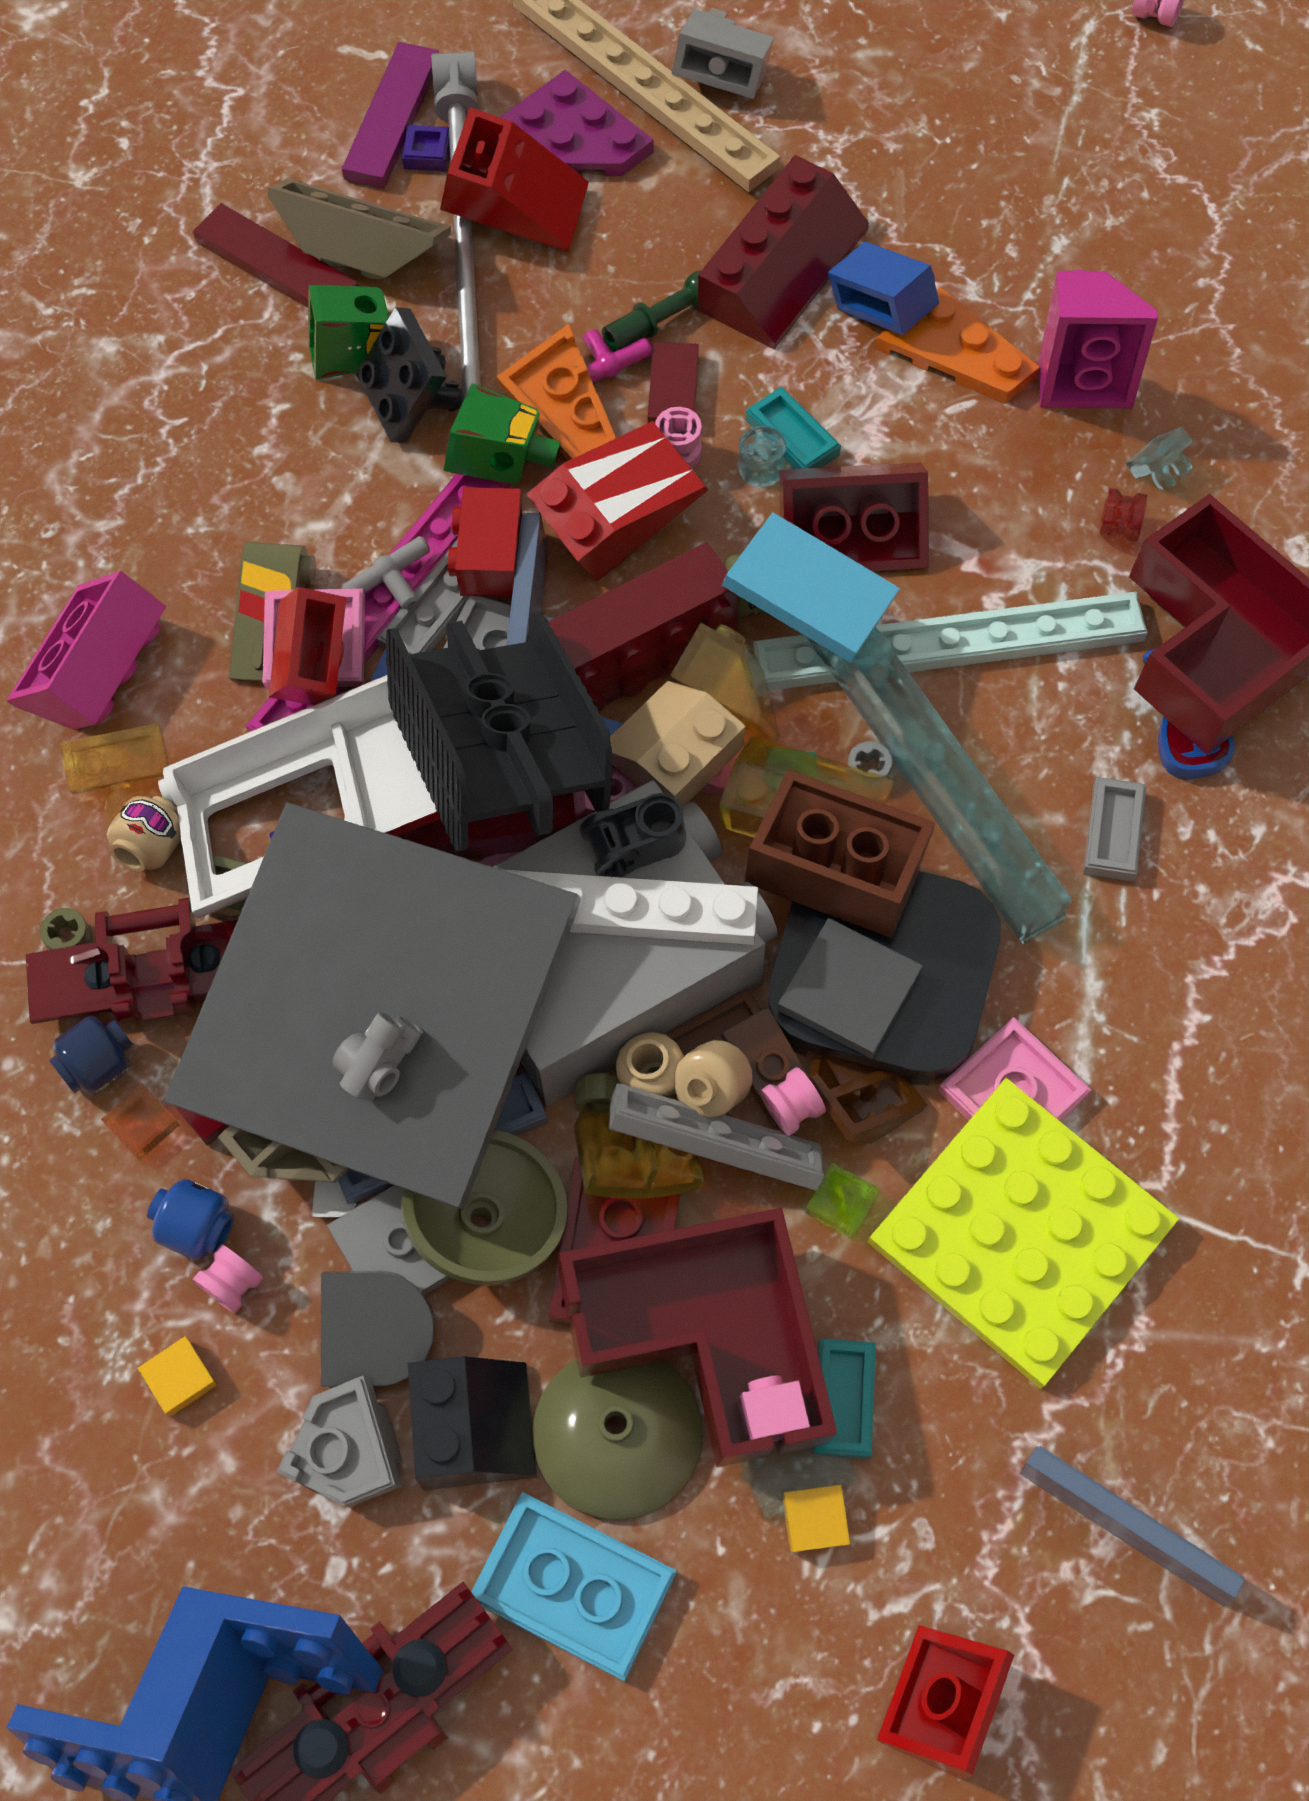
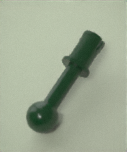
(644, 320)

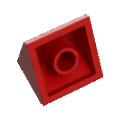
(945, 1700)

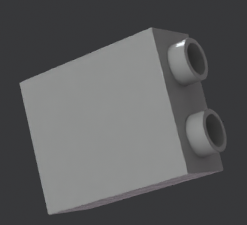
(627, 984)

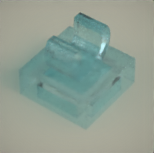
(1160, 455)

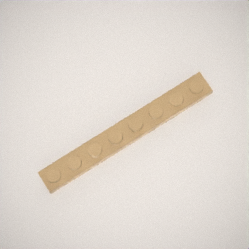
(655, 89)

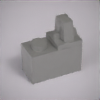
(722, 53)

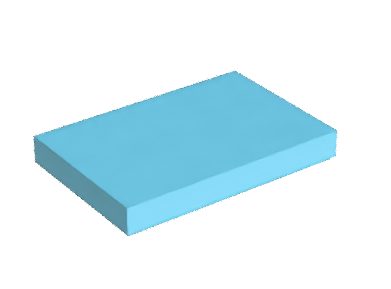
(811, 587)
(573, 1586)

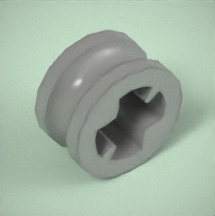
(866, 751)

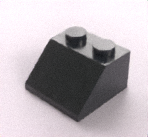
(470, 1422)

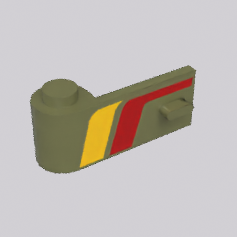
(261, 570)

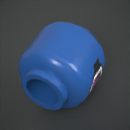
(190, 1219)

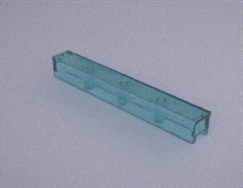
(951, 787)

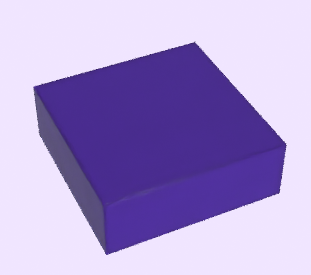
(426, 148)

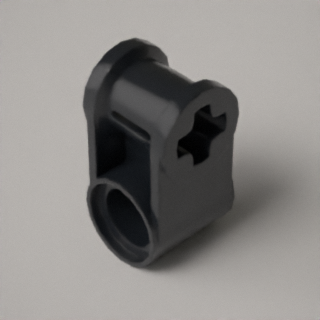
(630, 834)

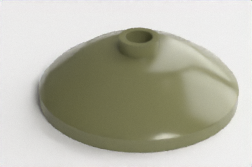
(518, 1198)
(623, 1472)

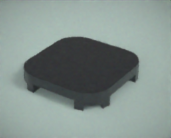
(956, 940)

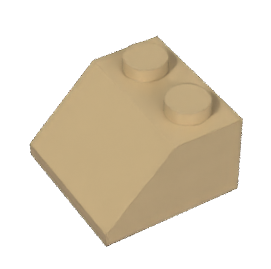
(677, 740)

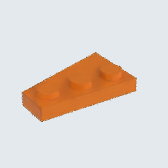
(964, 347)
(560, 388)

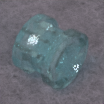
(763, 443)

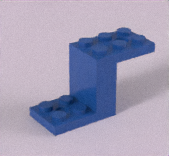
(197, 1698)

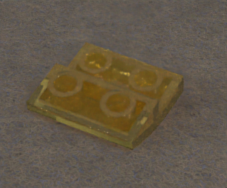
(631, 1166)

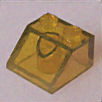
(727, 671)

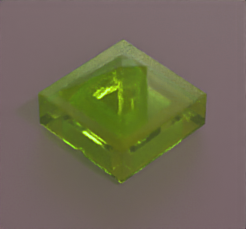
(842, 1201)

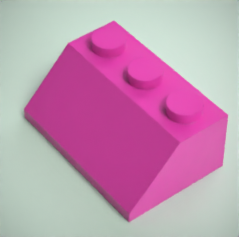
(1093, 342)
(89, 652)

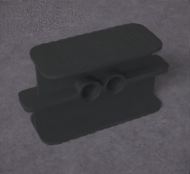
(498, 727)

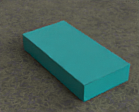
(806, 440)
(849, 1382)

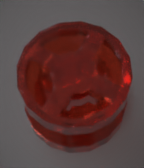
(1123, 514)

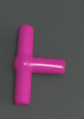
(608, 363)

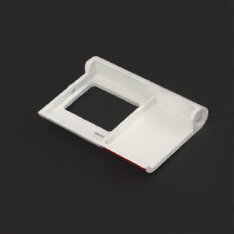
(348, 731)

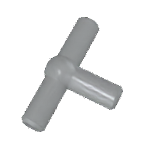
(387, 570)

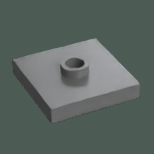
(376, 1240)

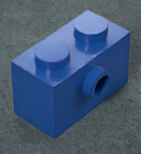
(884, 287)

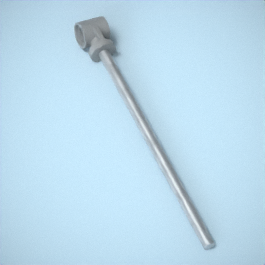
(454, 94)

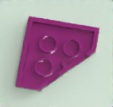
(581, 127)

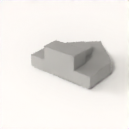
(345, 1446)

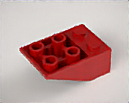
(512, 182)

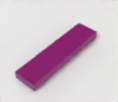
(389, 115)

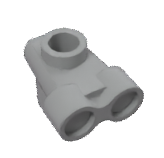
(371, 1058)

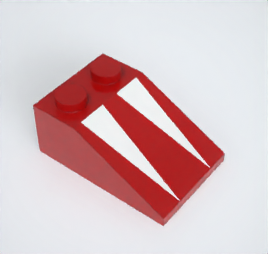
(616, 497)

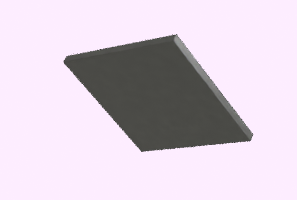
(361, 928)

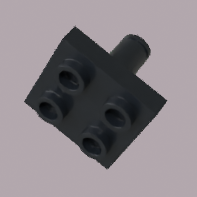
(406, 377)

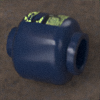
(91, 1055)

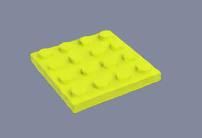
(1023, 1232)

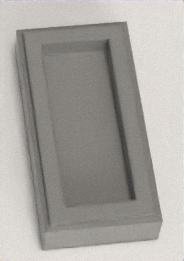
(1114, 829)

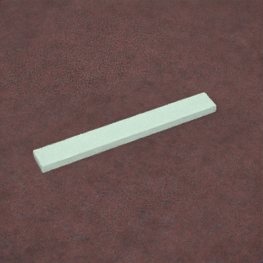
(972, 638)

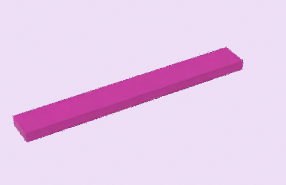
(380, 604)

